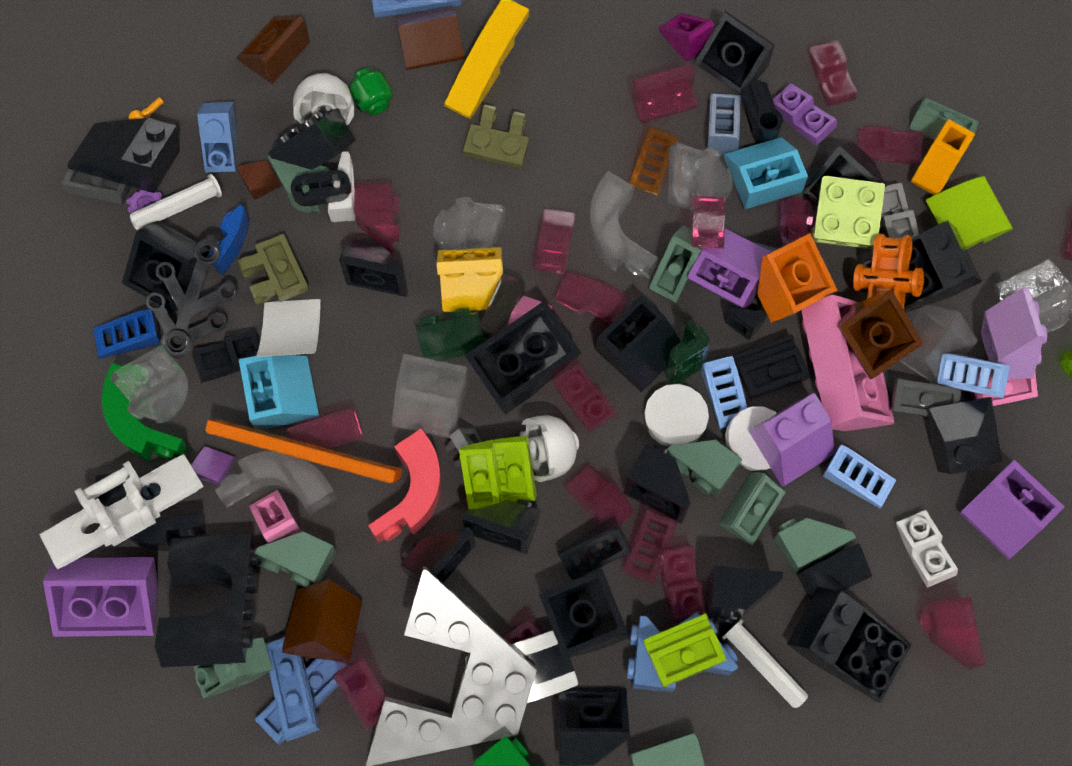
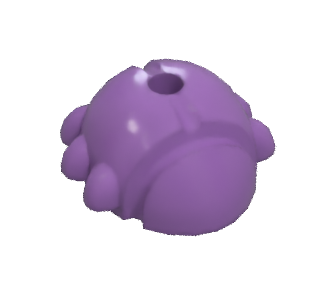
(142, 199)

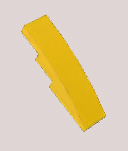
(486, 58)

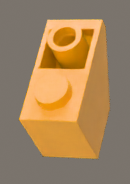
(943, 157)

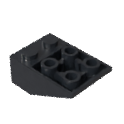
(944, 263)
(849, 643)

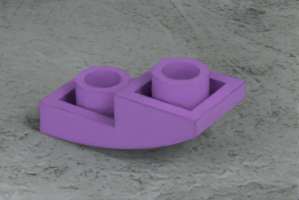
(802, 114)

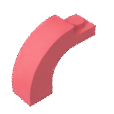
(424, 491)

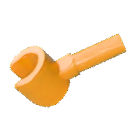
(148, 111)

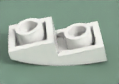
(925, 548)

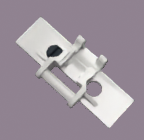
(125, 518)

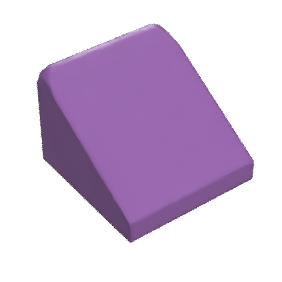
(212, 465)

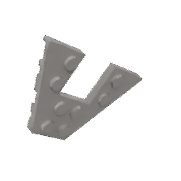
(490, 690)

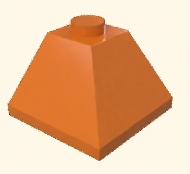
(793, 278)

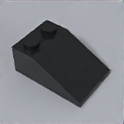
(128, 152)
(523, 357)

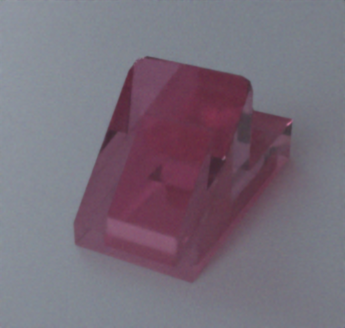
(599, 497)
(361, 691)

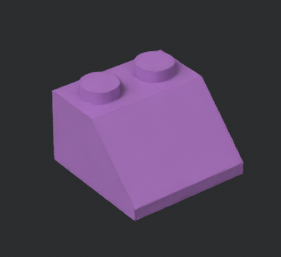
(795, 438)

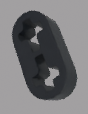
(321, 188)

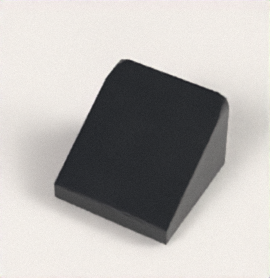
(745, 321)

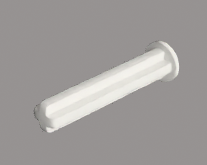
(176, 203)
(766, 665)

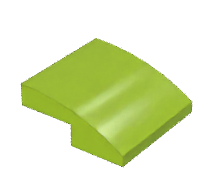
(971, 210)
(498, 471)

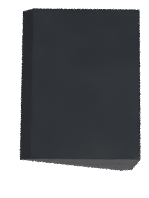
(735, 53)

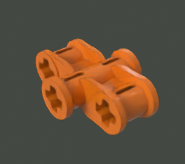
(890, 269)

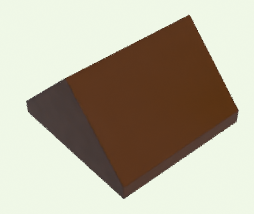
(430, 37)
(275, 47)
(879, 332)
(323, 622)

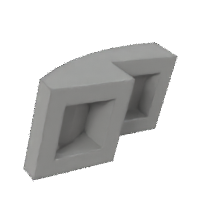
(895, 216)

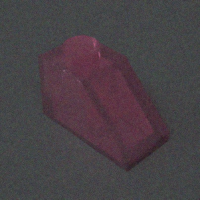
(954, 630)

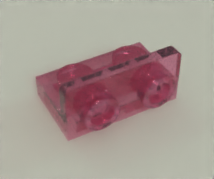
(664, 94)

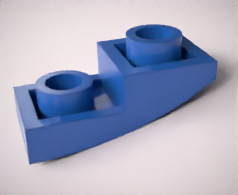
(234, 229)

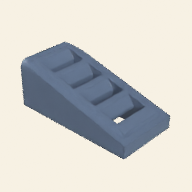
(723, 140)

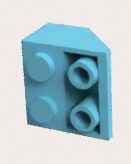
(766, 172)
(278, 390)

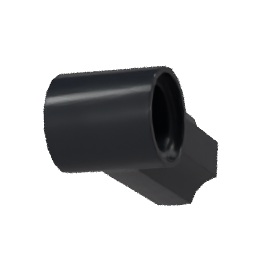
(761, 111)

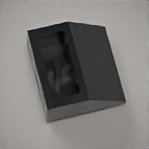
(313, 141)
(638, 343)

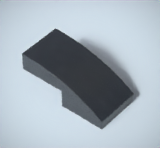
(224, 357)

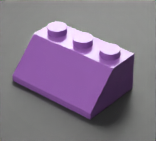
(102, 597)

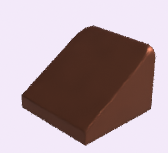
(258, 178)

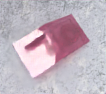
(375, 213)

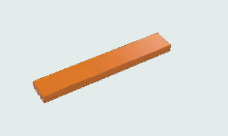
(304, 450)

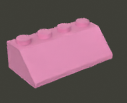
(843, 385)

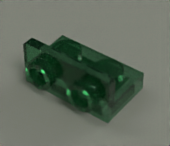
(449, 336)
(688, 355)

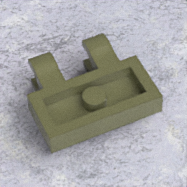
(496, 145)
(281, 268)

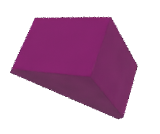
(687, 34)

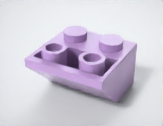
(1015, 334)

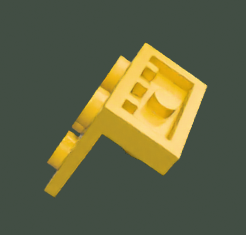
(469, 277)

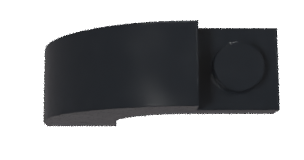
(159, 534)

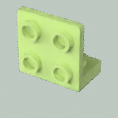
(848, 212)

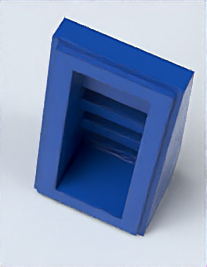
(140, 341)

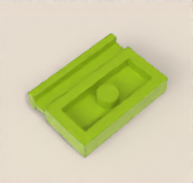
(684, 650)

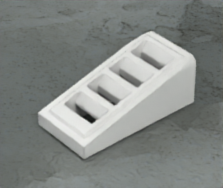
(344, 209)

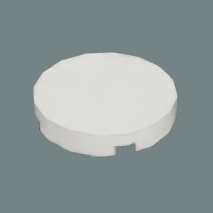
(676, 415)
(740, 440)

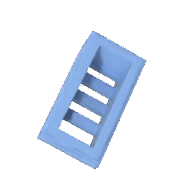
(717, 366)
(953, 372)
(855, 460)

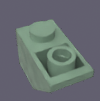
(706, 464)
(298, 555)
(224, 677)

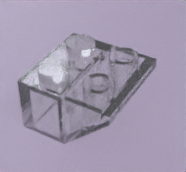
(429, 395)

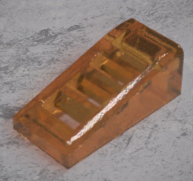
(660, 138)

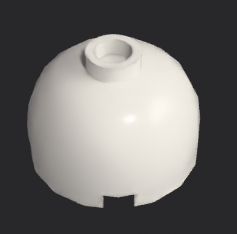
(320, 93)
(551, 446)

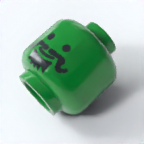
(371, 91)

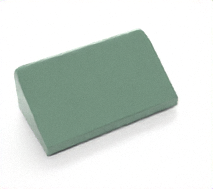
(933, 116)
(752, 507)
(678, 752)

